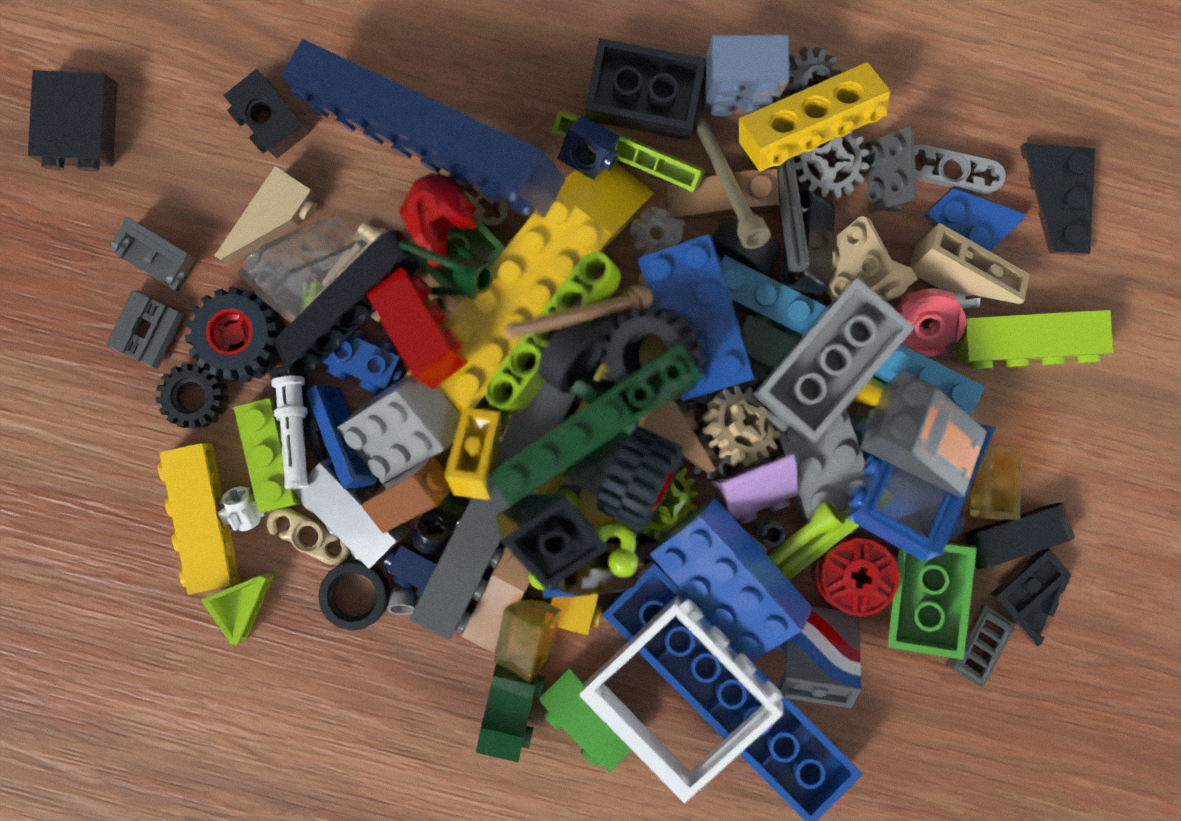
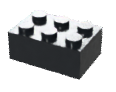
(644, 89)

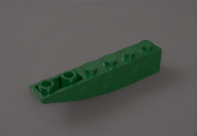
(595, 424)

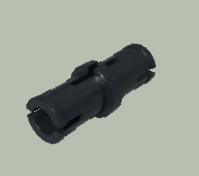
(778, 535)

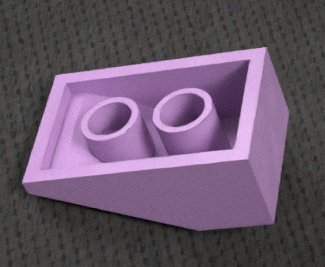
(758, 487)

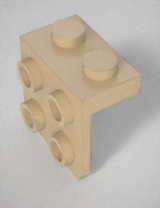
(862, 255)

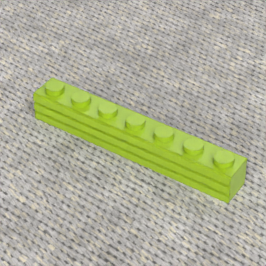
(644, 157)

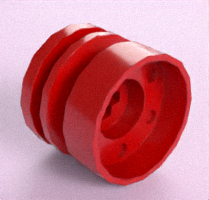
(861, 598)

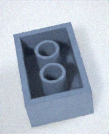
(744, 72)

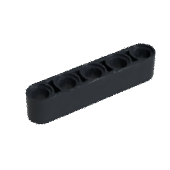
(342, 305)

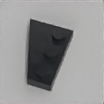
(1064, 194)

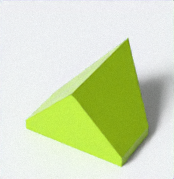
(238, 607)

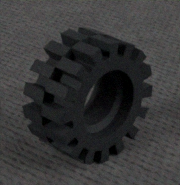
(171, 400)

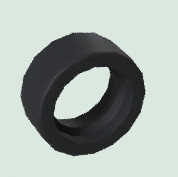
(729, 244)
(571, 355)
(328, 604)

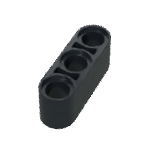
(819, 232)
(1017, 538)

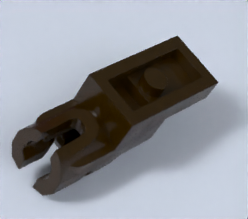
(597, 576)

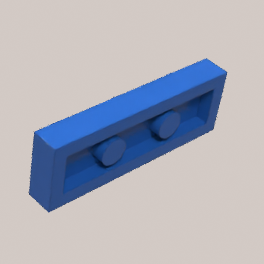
(330, 411)

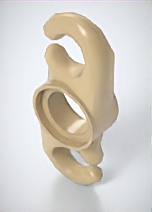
(297, 522)

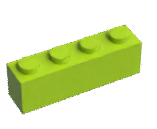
(1036, 337)

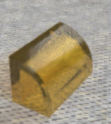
(526, 637)

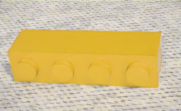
(193, 504)

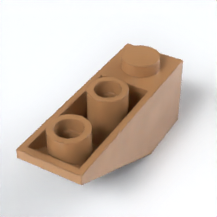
(679, 427)

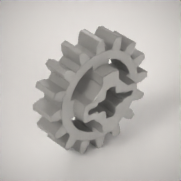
(845, 163)

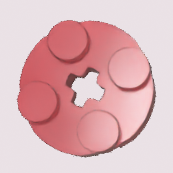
(934, 304)

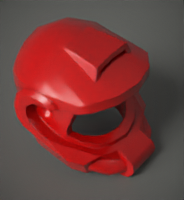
(433, 208)

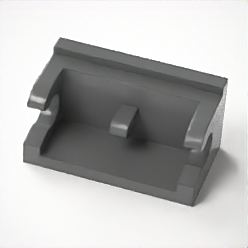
(153, 253)

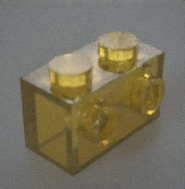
(997, 484)

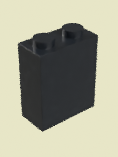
(72, 119)

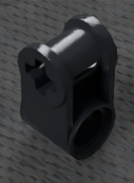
(441, 522)

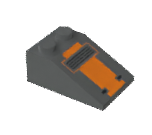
(924, 434)

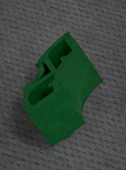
(506, 715)

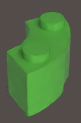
(582, 723)

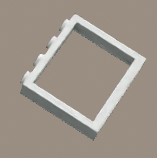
(644, 742)

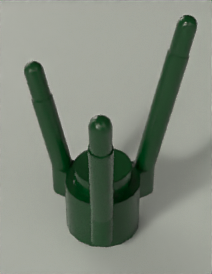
(472, 274)

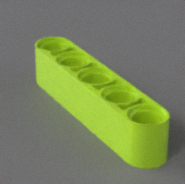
(512, 370)

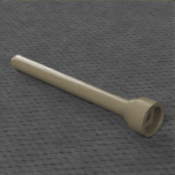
(751, 229)

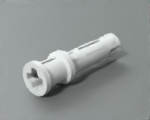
(291, 415)

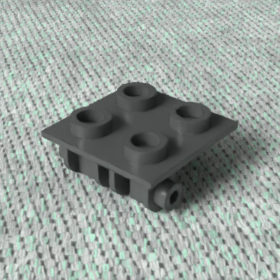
(891, 171)

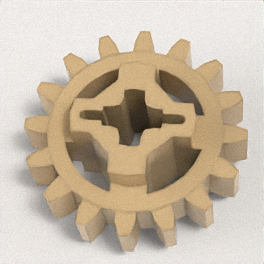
(740, 426)

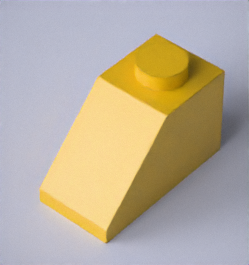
(474, 454)

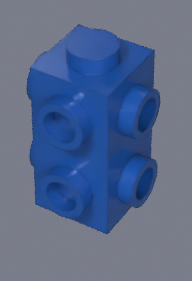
(375, 365)

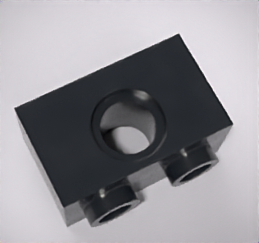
(249, 100)

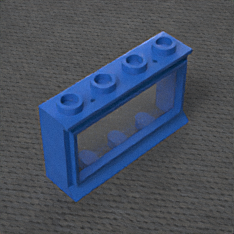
(907, 508)

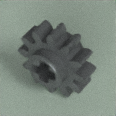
(809, 65)

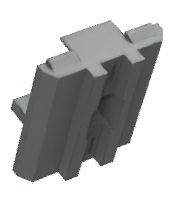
(153, 347)

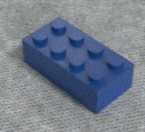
(694, 284)
(732, 581)

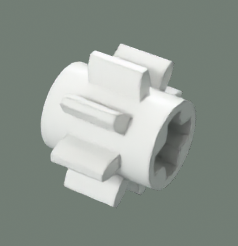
(239, 509)

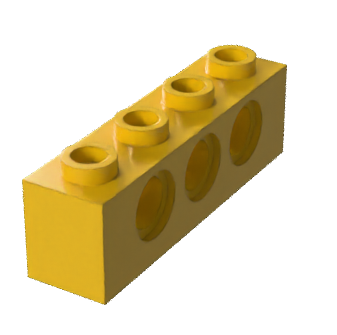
(813, 116)

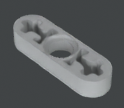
(979, 164)

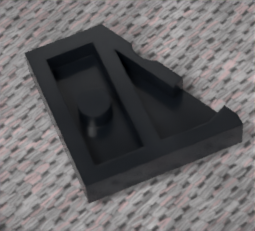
(1033, 593)

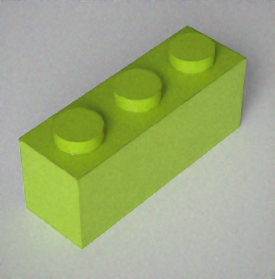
(263, 454)

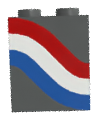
(824, 660)

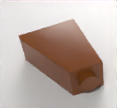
(407, 495)

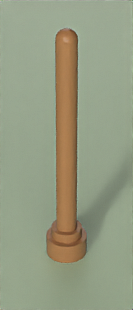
(631, 299)

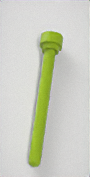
(825, 519)

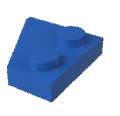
(974, 217)

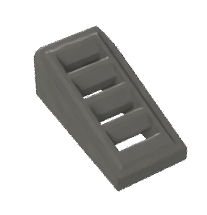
(987, 663)

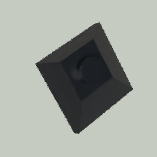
(549, 536)

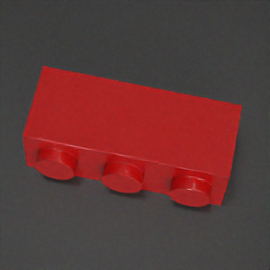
(418, 328)

